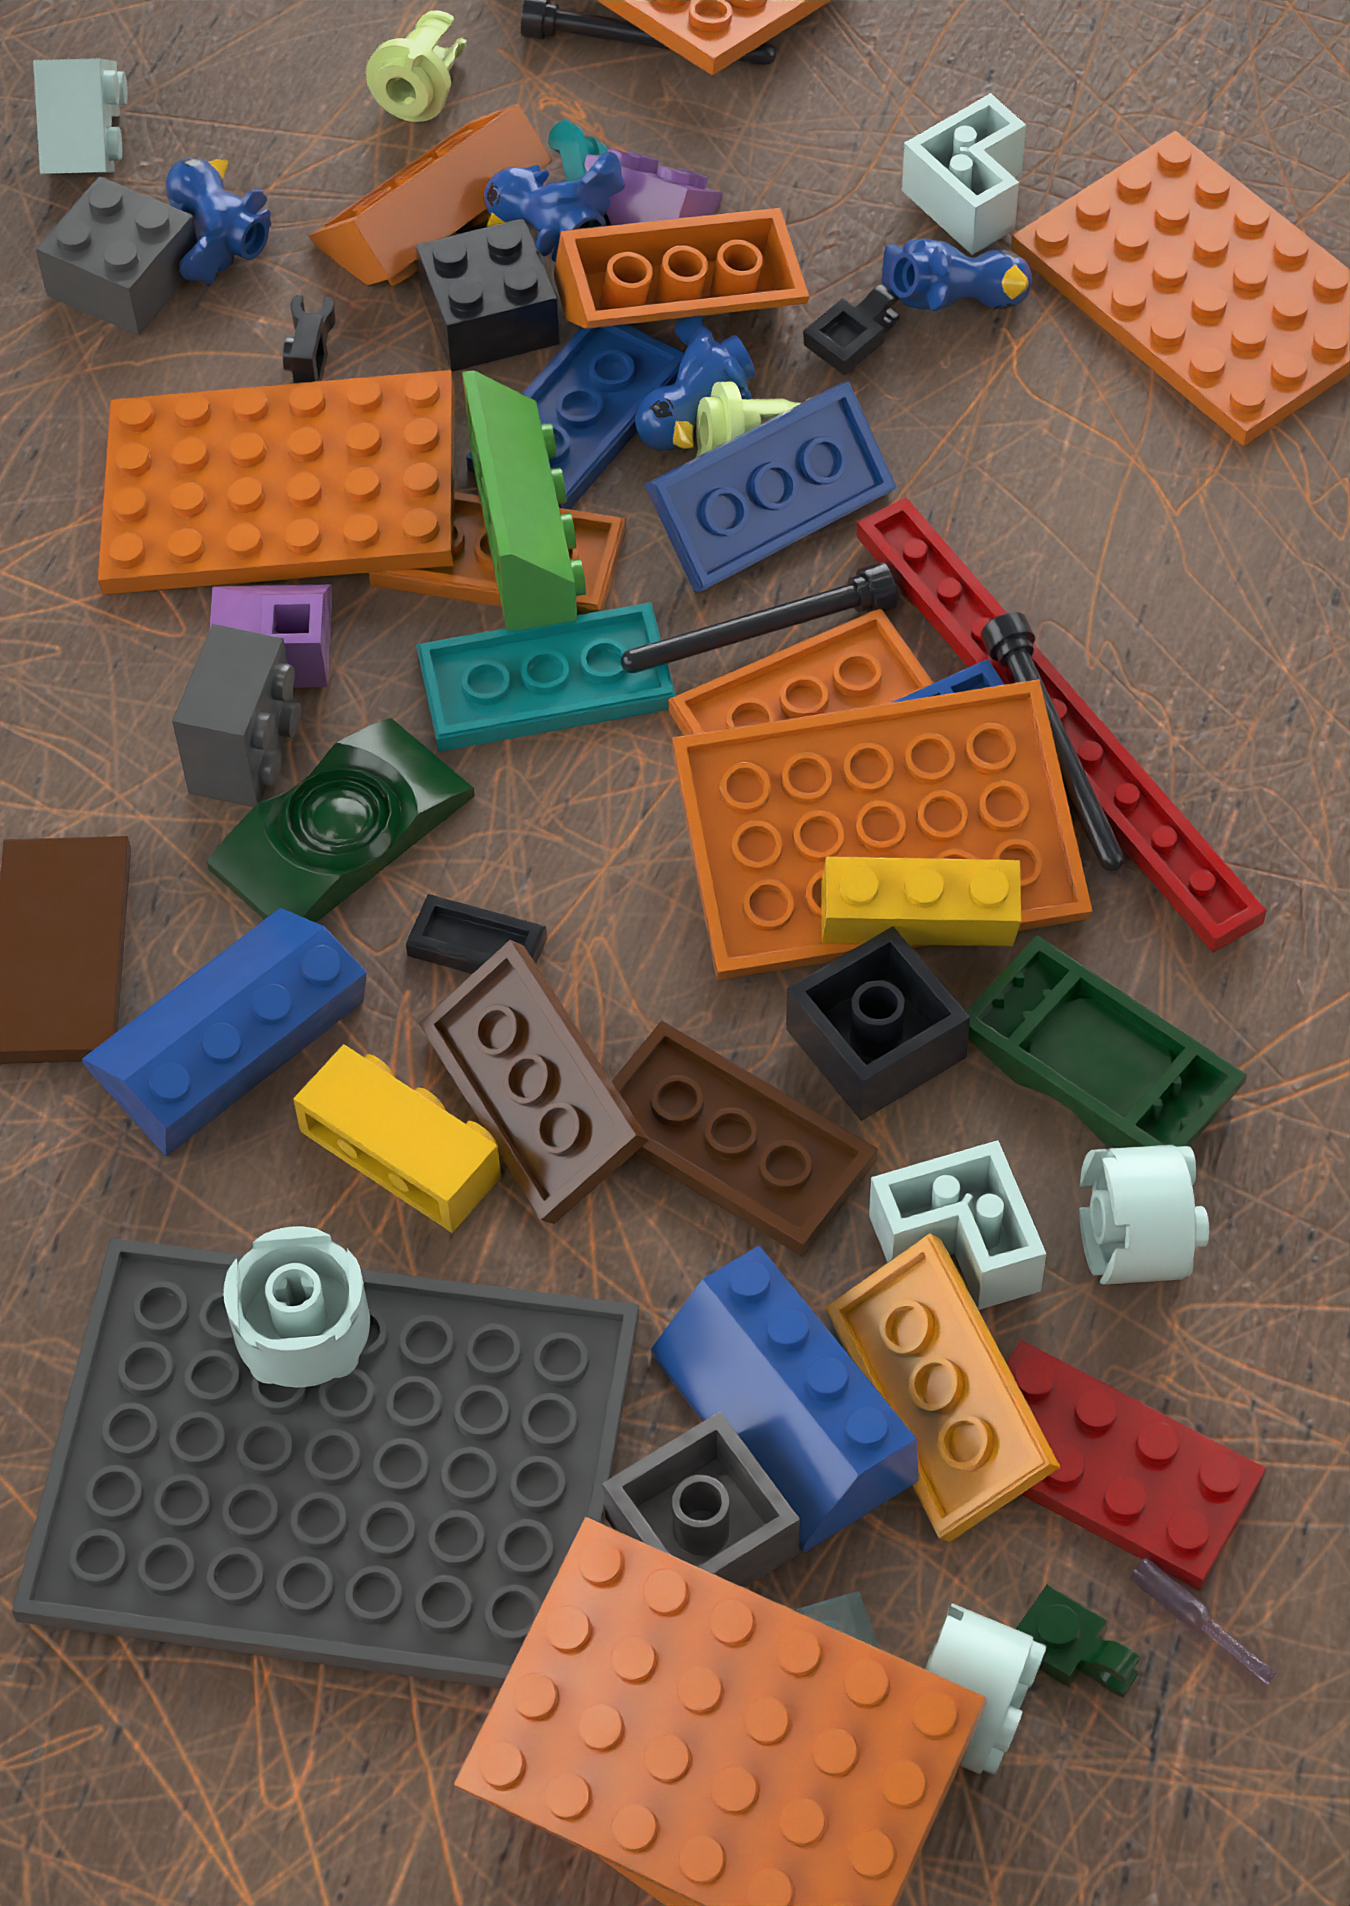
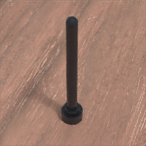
(546, 18)
(868, 590)
(1010, 642)

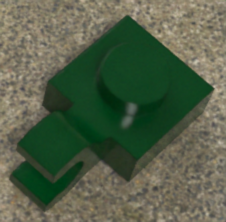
(1076, 1643)

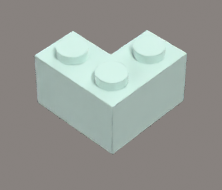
(76, 114)
(966, 172)
(974, 1210)

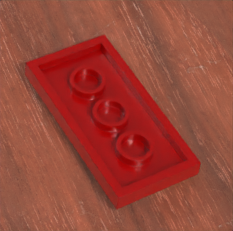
(1133, 1469)

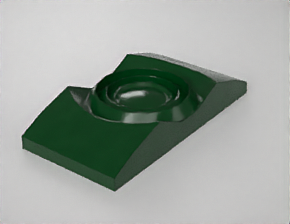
(339, 824)
(1099, 1052)

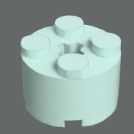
(1141, 1214)
(297, 1308)
(994, 1664)

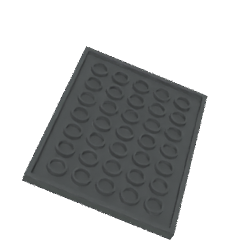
(334, 1521)

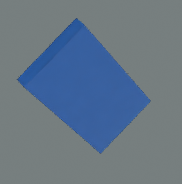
(594, 395)
(770, 486)

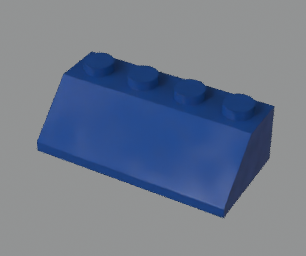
(228, 1027)
(789, 1394)

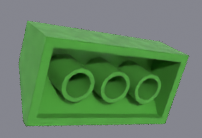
(521, 505)

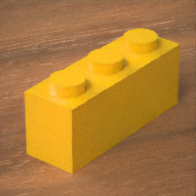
(922, 899)
(399, 1137)

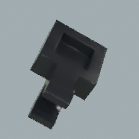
(852, 333)
(307, 350)

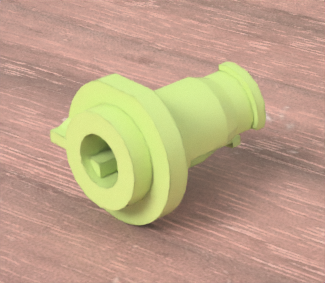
(413, 73)
(728, 415)

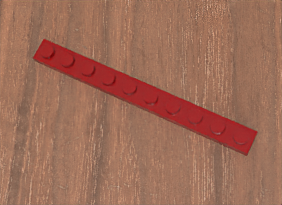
(1137, 809)

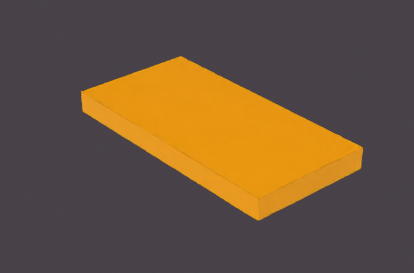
(947, 1382)

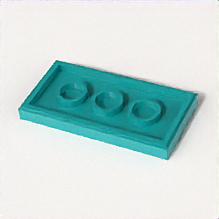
(541, 678)

